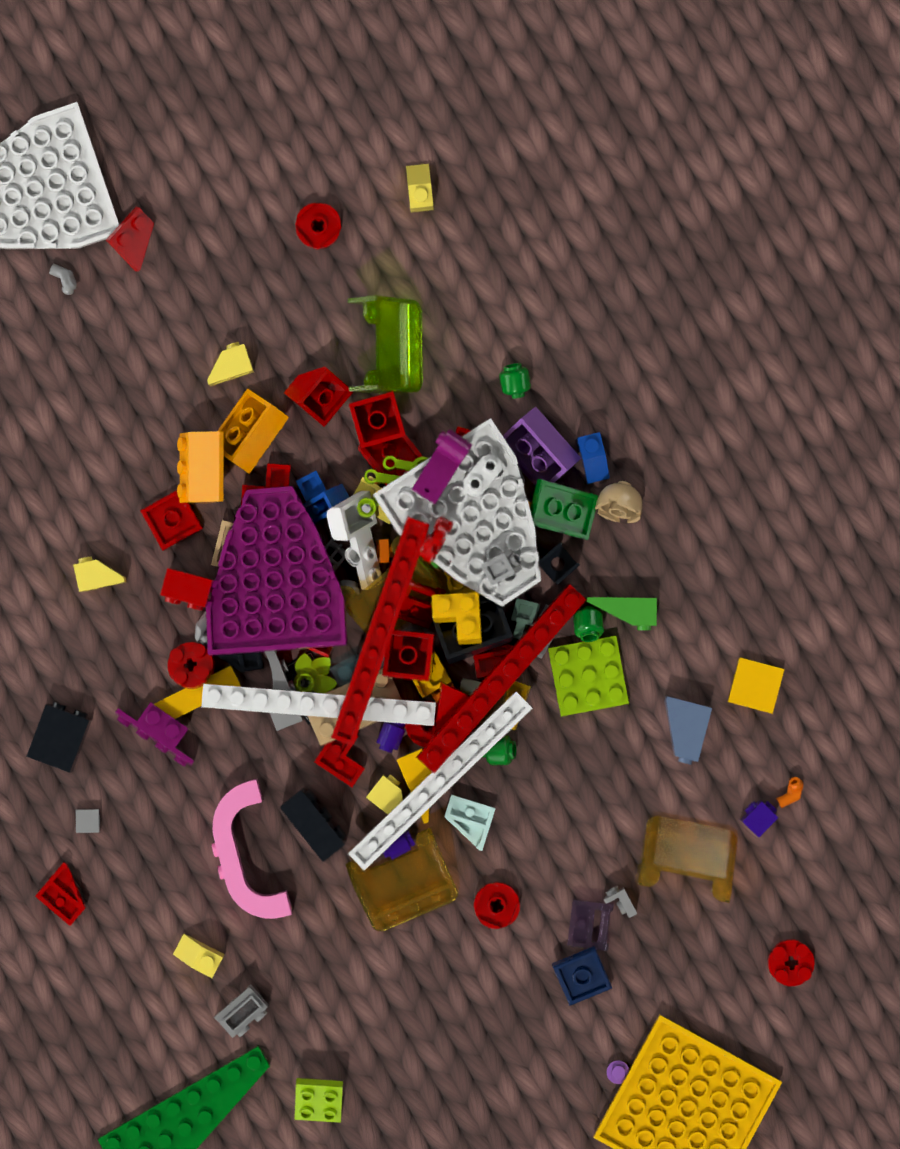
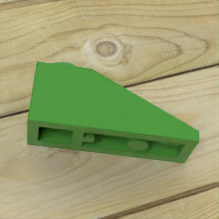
(634, 611)

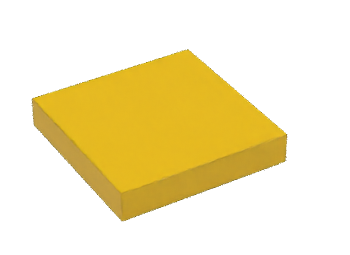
(755, 685)

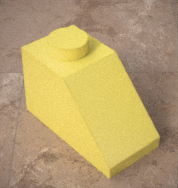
(419, 188)
(231, 364)
(95, 574)
(386, 793)
(198, 955)

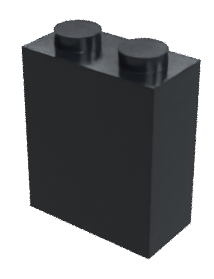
(59, 737)

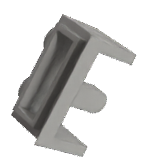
(242, 1011)

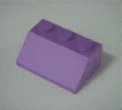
(540, 448)

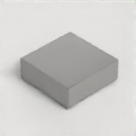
(87, 820)

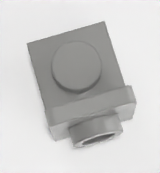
(501, 566)
(625, 904)

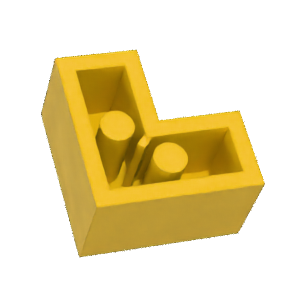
(464, 610)

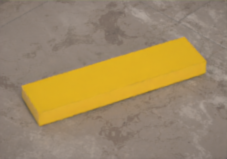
(191, 699)

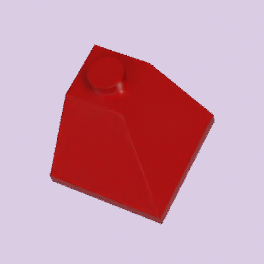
(319, 394)

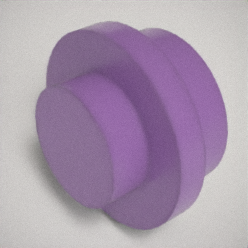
(617, 1071)

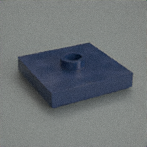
(582, 975)

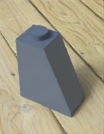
(687, 728)

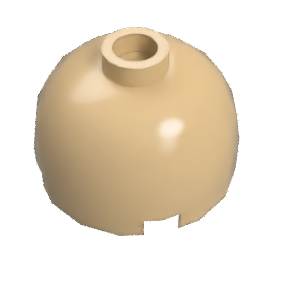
(620, 501)

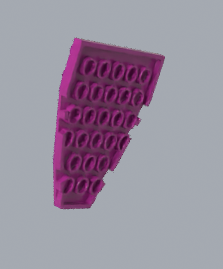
(274, 581)

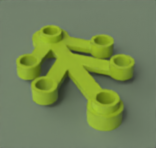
(385, 478)

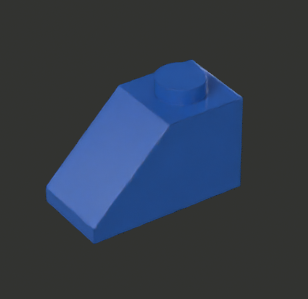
(593, 457)
(319, 505)

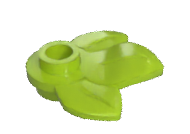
(316, 672)

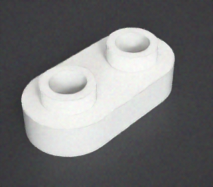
(482, 475)

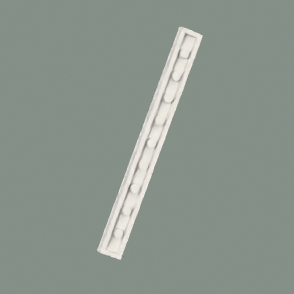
(314, 704)
(439, 782)

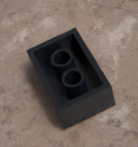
(494, 633)
(314, 823)

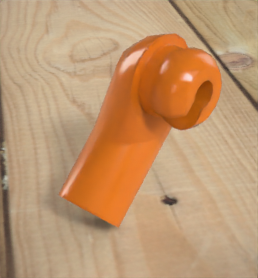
(793, 792)

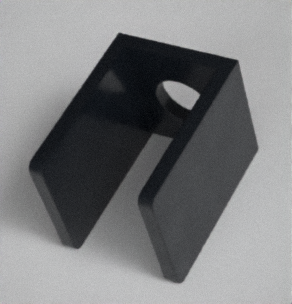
(569, 567)

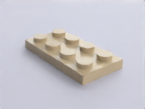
(324, 726)

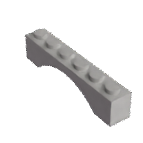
(281, 682)

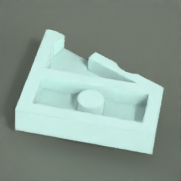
(470, 819)

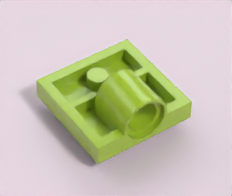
(318, 1100)

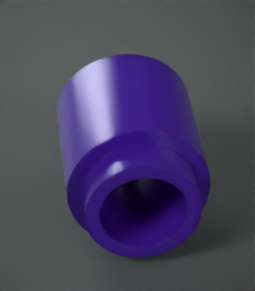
(390, 736)
(399, 846)

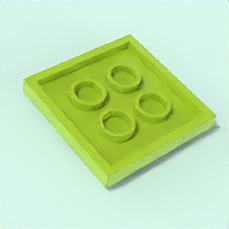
(588, 676)

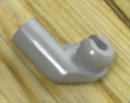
(67, 278)
(200, 630)

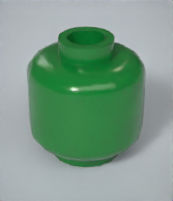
(515, 380)
(588, 624)
(502, 752)

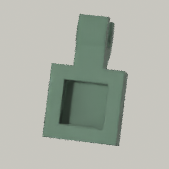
(524, 614)

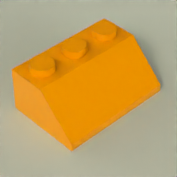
(250, 430)
(200, 467)

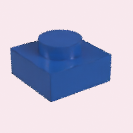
(311, 485)

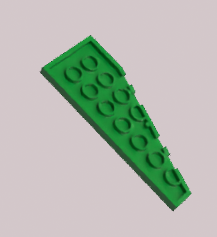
(193, 1112)

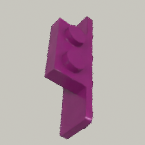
(160, 728)

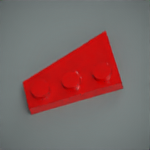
(449, 702)

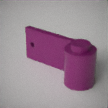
(441, 465)

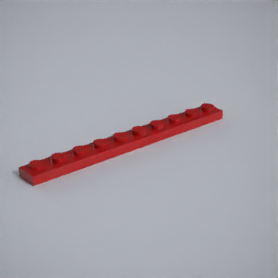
(380, 630)
(501, 678)

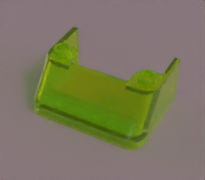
(397, 344)

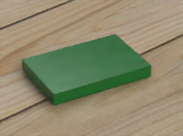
(563, 509)

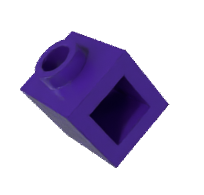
(759, 817)

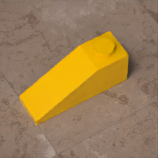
(414, 773)

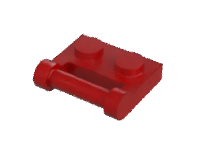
(418, 610)

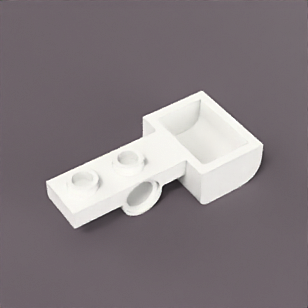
(348, 525)

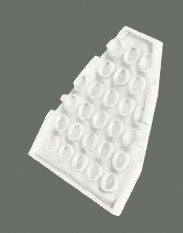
(53, 185)
(482, 523)

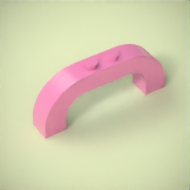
(231, 868)

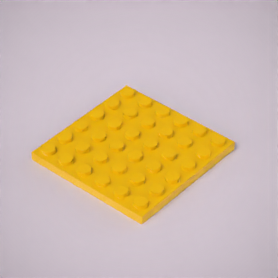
(686, 1096)

